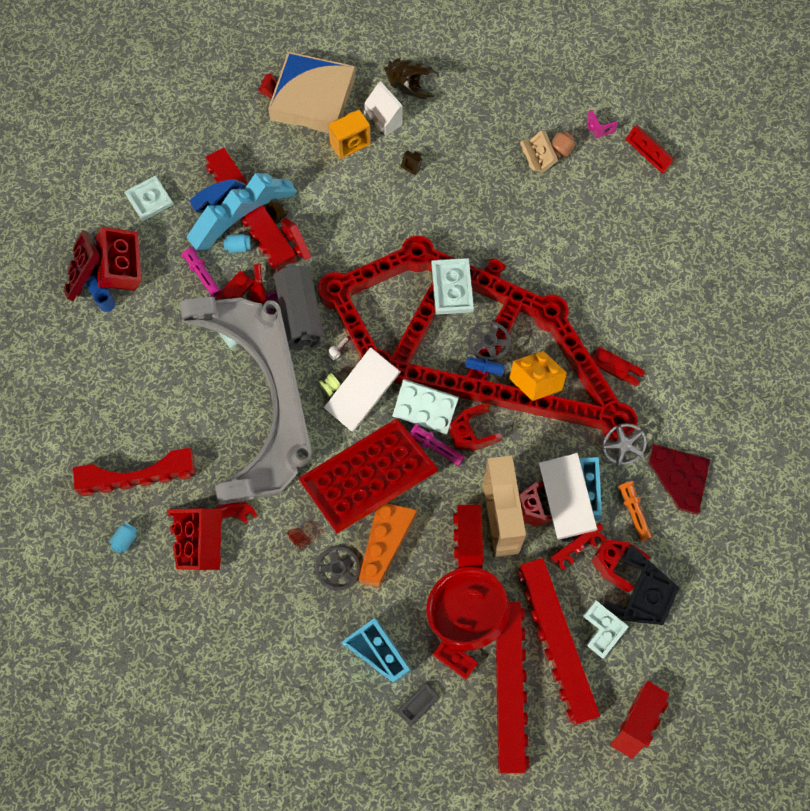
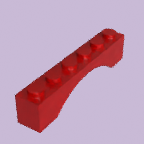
(174, 465)

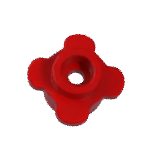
(495, 263)

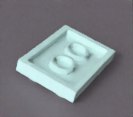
(452, 286)
(425, 406)

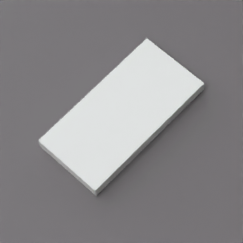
(362, 389)
(568, 496)

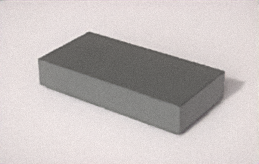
(418, 704)

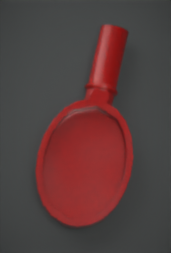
(258, 291)

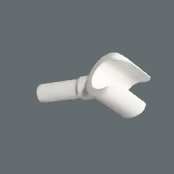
(334, 350)

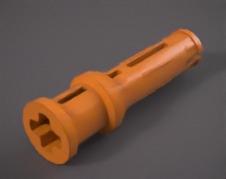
(632, 499)

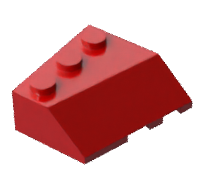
(197, 538)

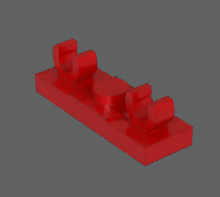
(650, 149)
(576, 546)

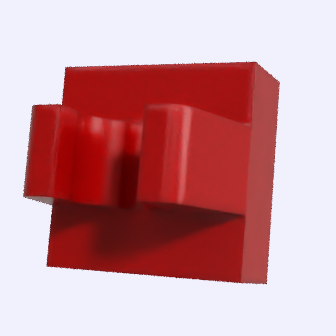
(268, 85)

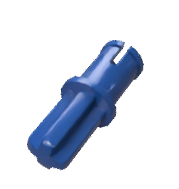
(484, 366)

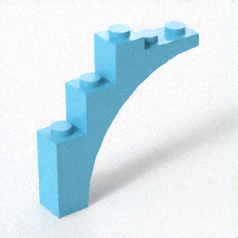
(238, 203)

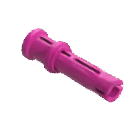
(197, 266)
(456, 457)

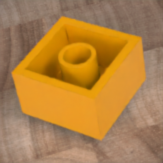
(349, 134)
(537, 375)

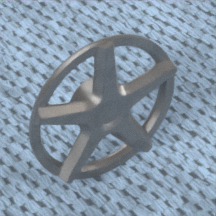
(489, 341)
(625, 444)
(337, 568)

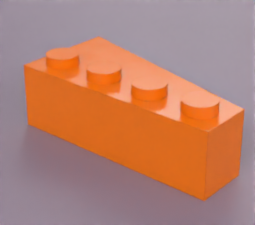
(387, 534)

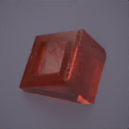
(299, 538)

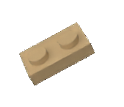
(539, 152)

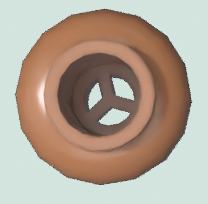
(563, 144)

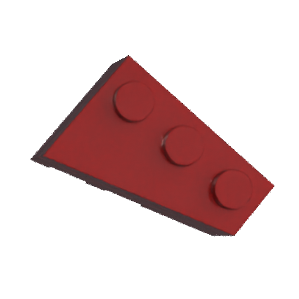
(641, 720)

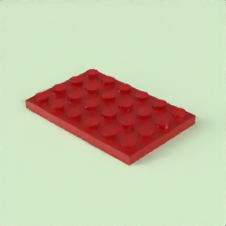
(367, 475)

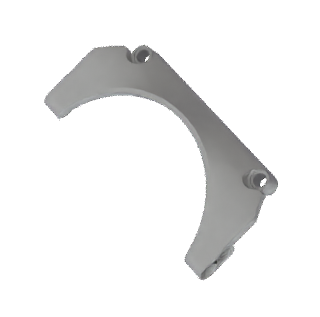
(267, 343)

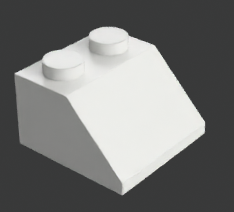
(384, 109)

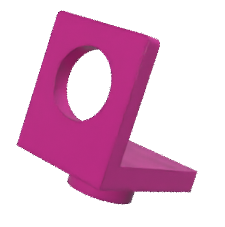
(593, 125)

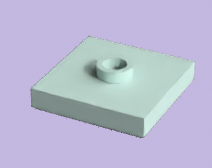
(148, 198)

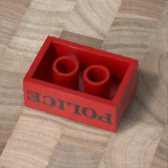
(119, 259)

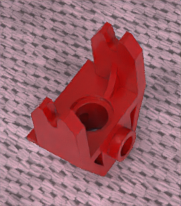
(462, 432)
(532, 508)
(607, 563)

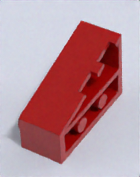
(468, 536)

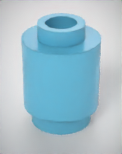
(237, 243)
(123, 538)

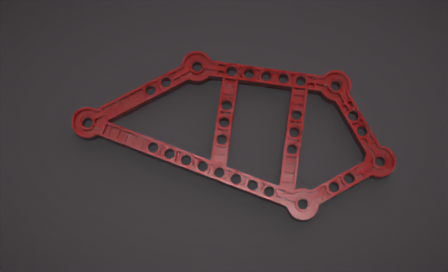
(597, 416)

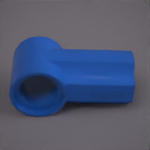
(100, 294)

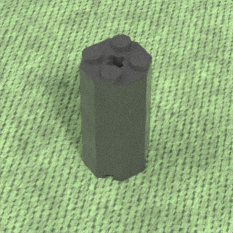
(299, 307)

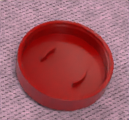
(468, 608)

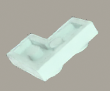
(609, 628)

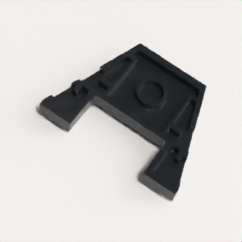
(651, 595)

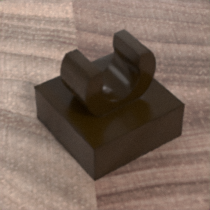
(411, 162)
(276, 211)

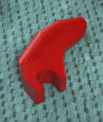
(237, 510)

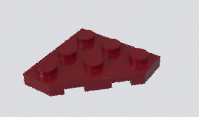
(79, 271)
(681, 476)

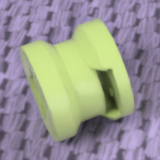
(329, 385)

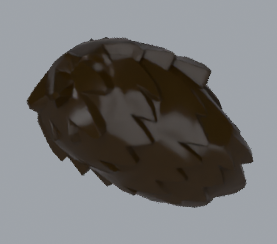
(406, 77)

